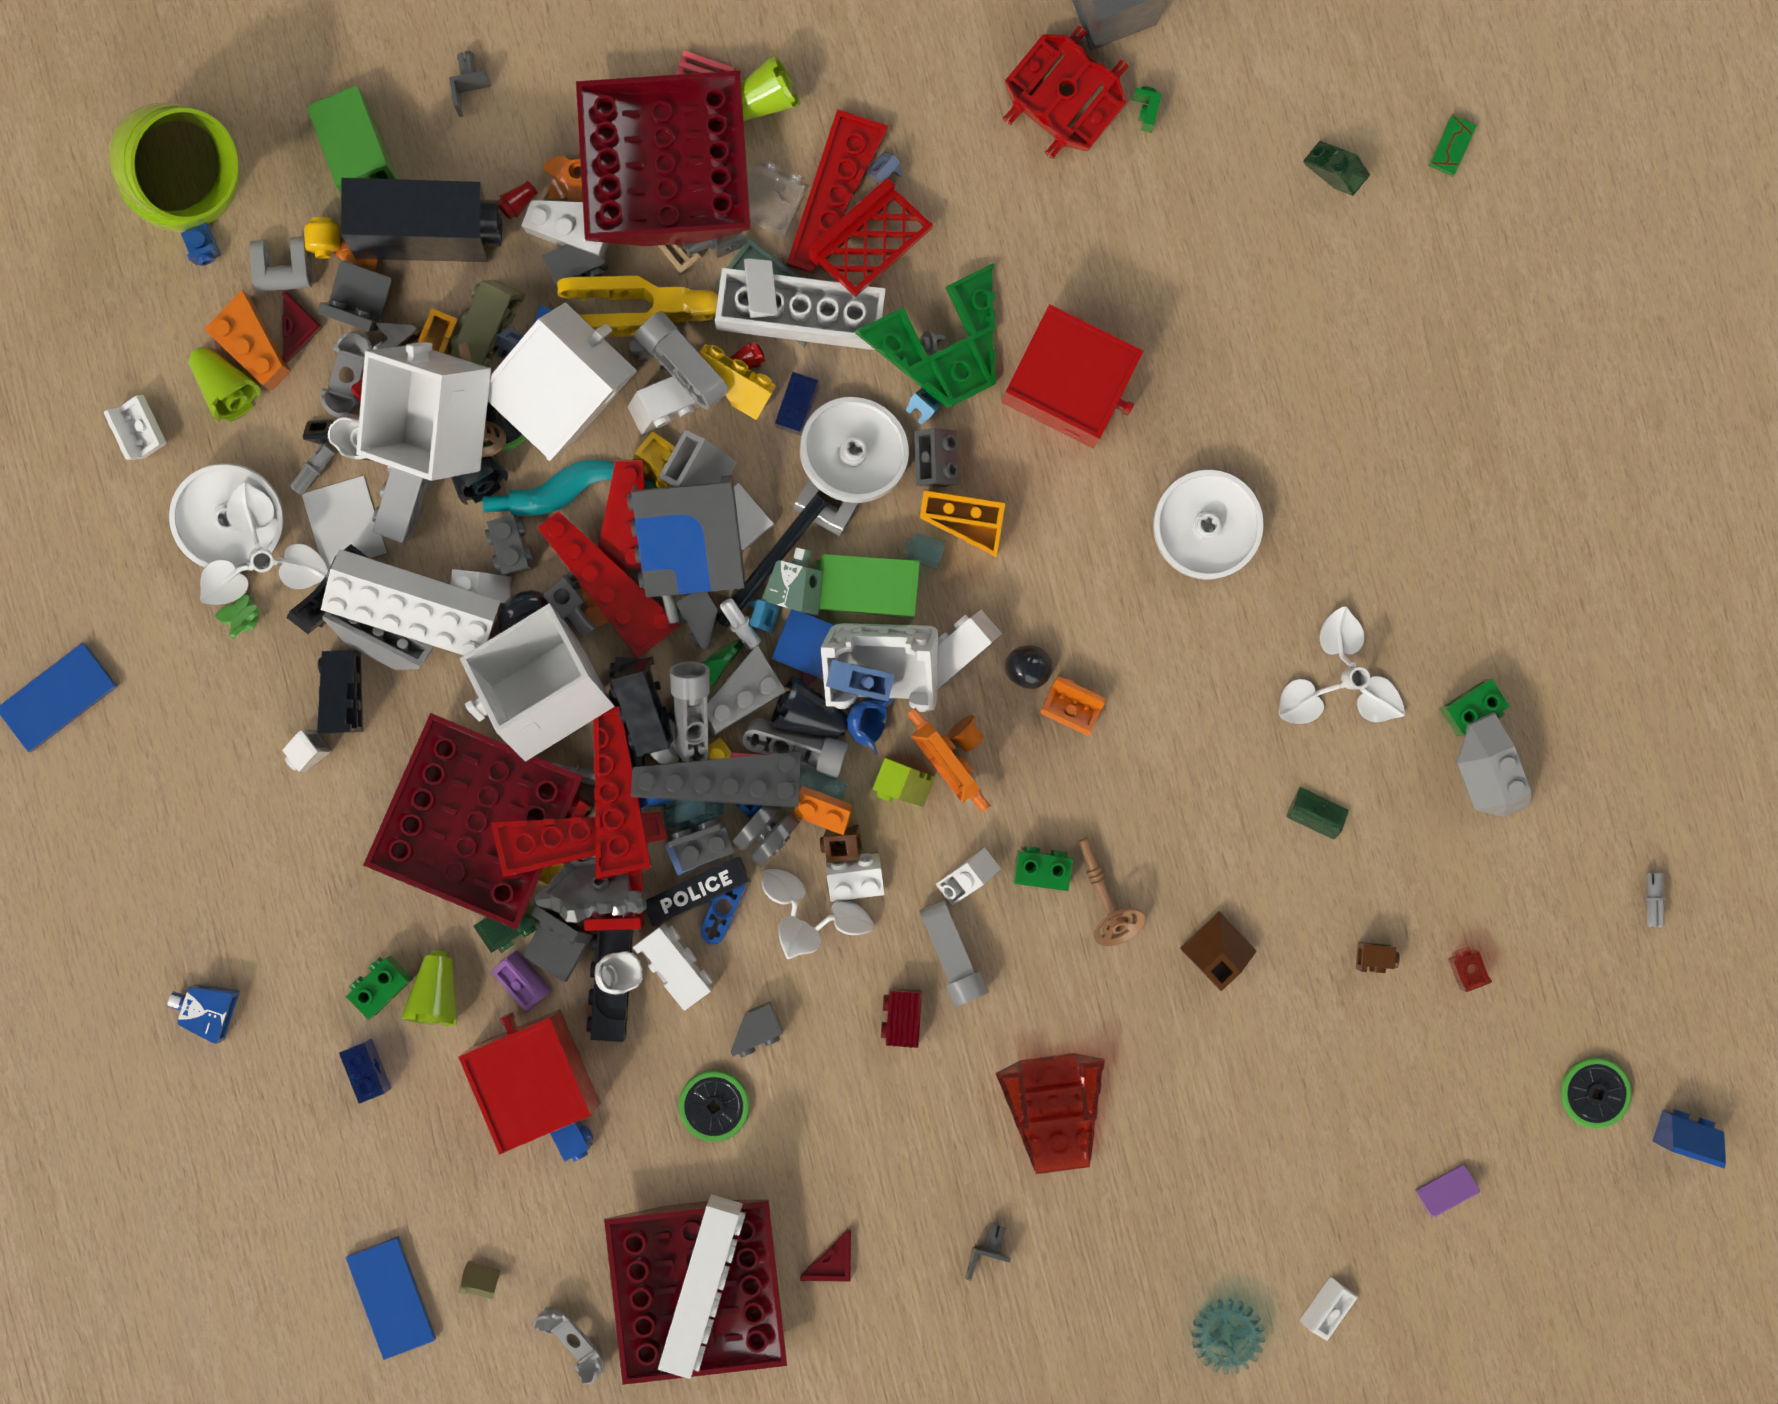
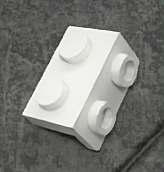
(135, 428)
(855, 878)

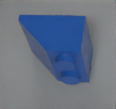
(1691, 1138)

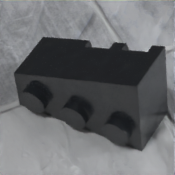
(340, 692)
(641, 707)

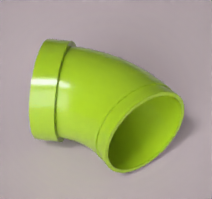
(122, 166)

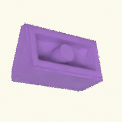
(521, 980)
(1447, 1191)

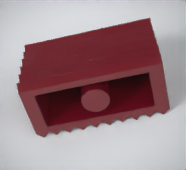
(903, 1017)

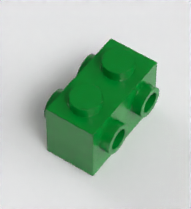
(1474, 706)
(1042, 872)
(378, 986)

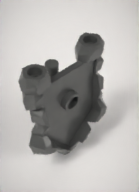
(579, 894)

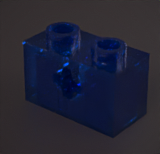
(797, 403)
(365, 1071)

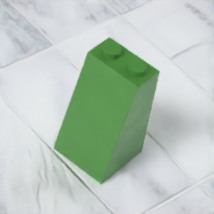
(350, 137)
(868, 585)

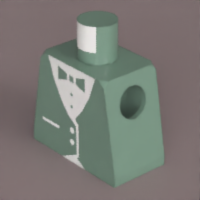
(795, 584)

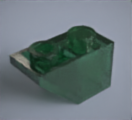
(1337, 167)
(500, 936)

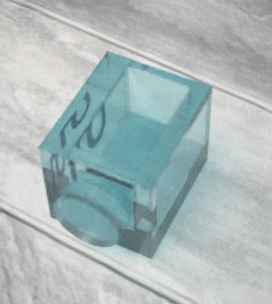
(925, 550)

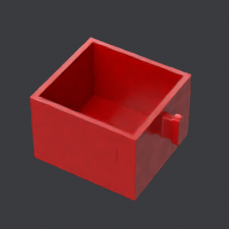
(1072, 376)
(529, 1080)

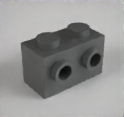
(936, 457)
(509, 544)

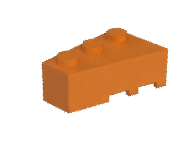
(247, 339)

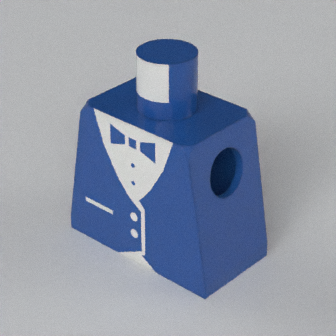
(205, 1010)

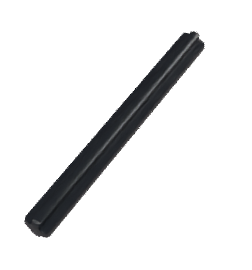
(777, 553)

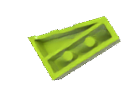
(902, 783)

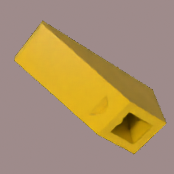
(745, 388)

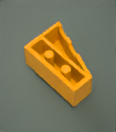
(967, 517)

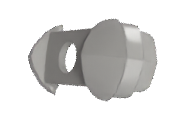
(351, 353)
(589, 1359)

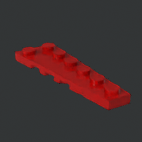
(840, 171)
(622, 601)
(618, 820)
(552, 842)

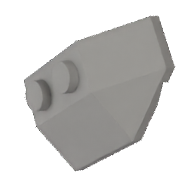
(384, 646)
(1492, 769)

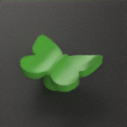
(240, 616)

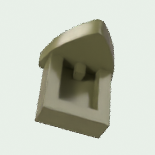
(479, 1280)

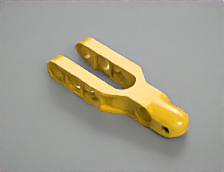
(677, 303)

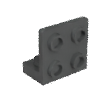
(357, 297)
(703, 845)
(556, 943)

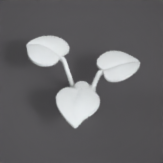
(247, 510)
(1379, 699)
(797, 935)

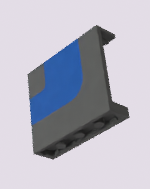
(687, 538)

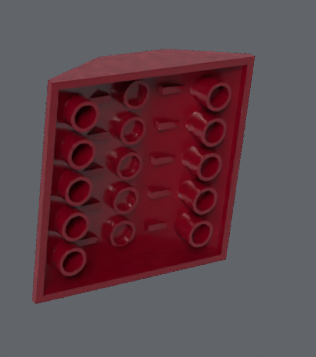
(663, 158)
(443, 812)
(647, 1272)

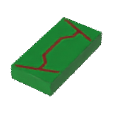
(1452, 145)

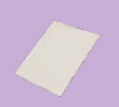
(343, 517)

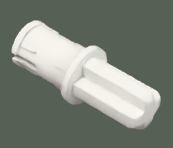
(740, 624)

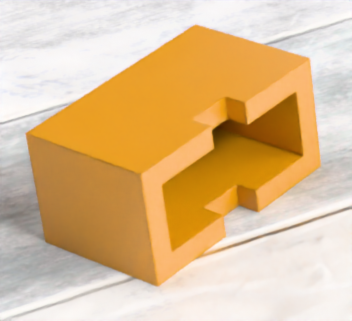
(437, 330)

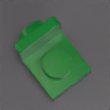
(1148, 112)

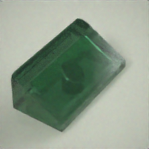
(1317, 813)

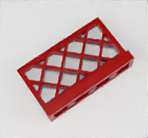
(850, 226)

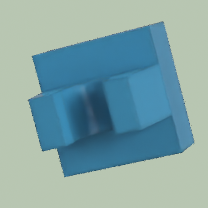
(925, 403)
(764, 615)

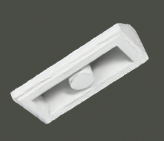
(760, 287)
(1328, 1308)

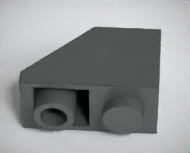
(573, 262)
(701, 615)
(757, 1027)

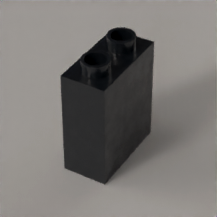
(418, 220)

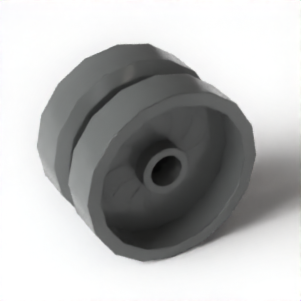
(766, 832)

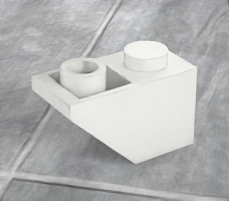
(968, 876)

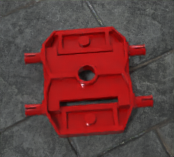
(1050, 107)

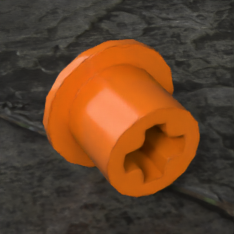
(966, 733)

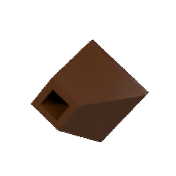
(1219, 951)

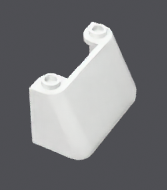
(895, 649)

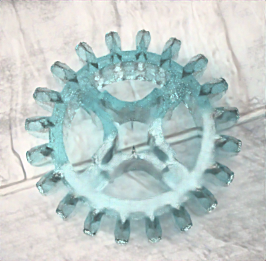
(1238, 1334)

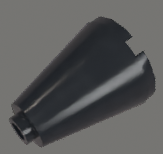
(481, 483)
(806, 712)

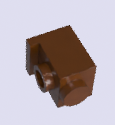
(836, 851)
(1377, 957)

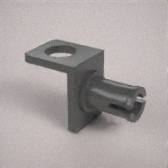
(467, 80)
(719, 249)
(571, 609)
(991, 1249)

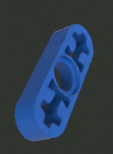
(708, 922)

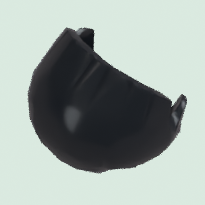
(1028, 666)

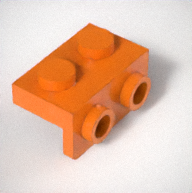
(1073, 705)
(823, 810)

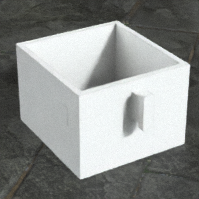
(558, 380)
(423, 411)
(535, 683)

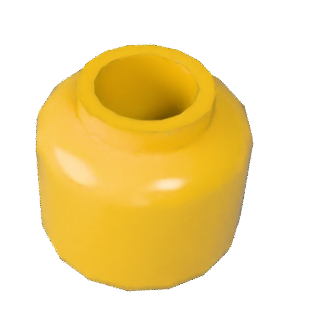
(322, 237)

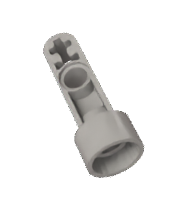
(665, 342)
(690, 689)
(826, 753)
(964, 982)

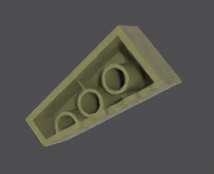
(485, 319)

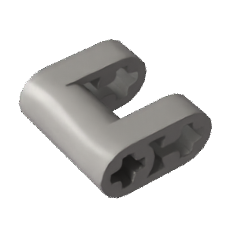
(284, 276)
(831, 517)

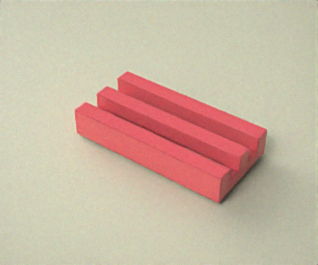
(687, 56)

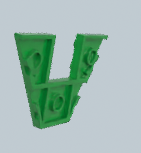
(957, 369)

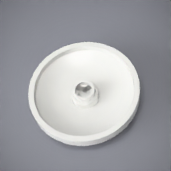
(854, 449)
(201, 521)
(1208, 524)

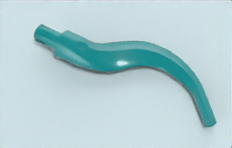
(556, 492)

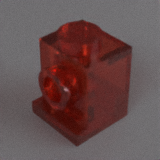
(1459, 965)

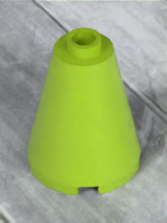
(768, 90)
(223, 386)
(433, 992)

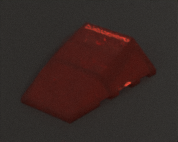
(1055, 1108)

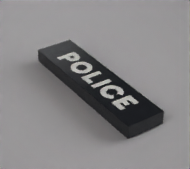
(697, 891)

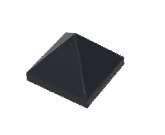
(317, 431)

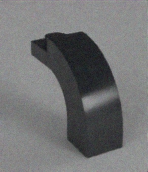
(308, 612)

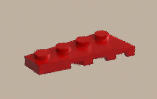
(616, 532)

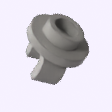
(929, 342)

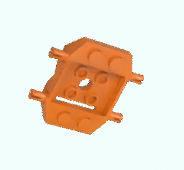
(952, 769)

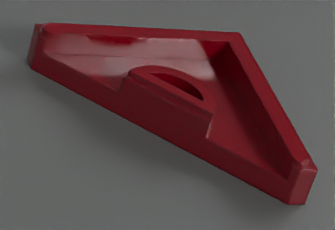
(297, 327)
(833, 1263)

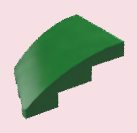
(720, 659)

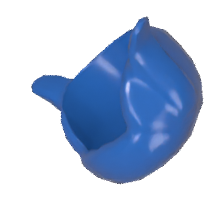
(867, 721)

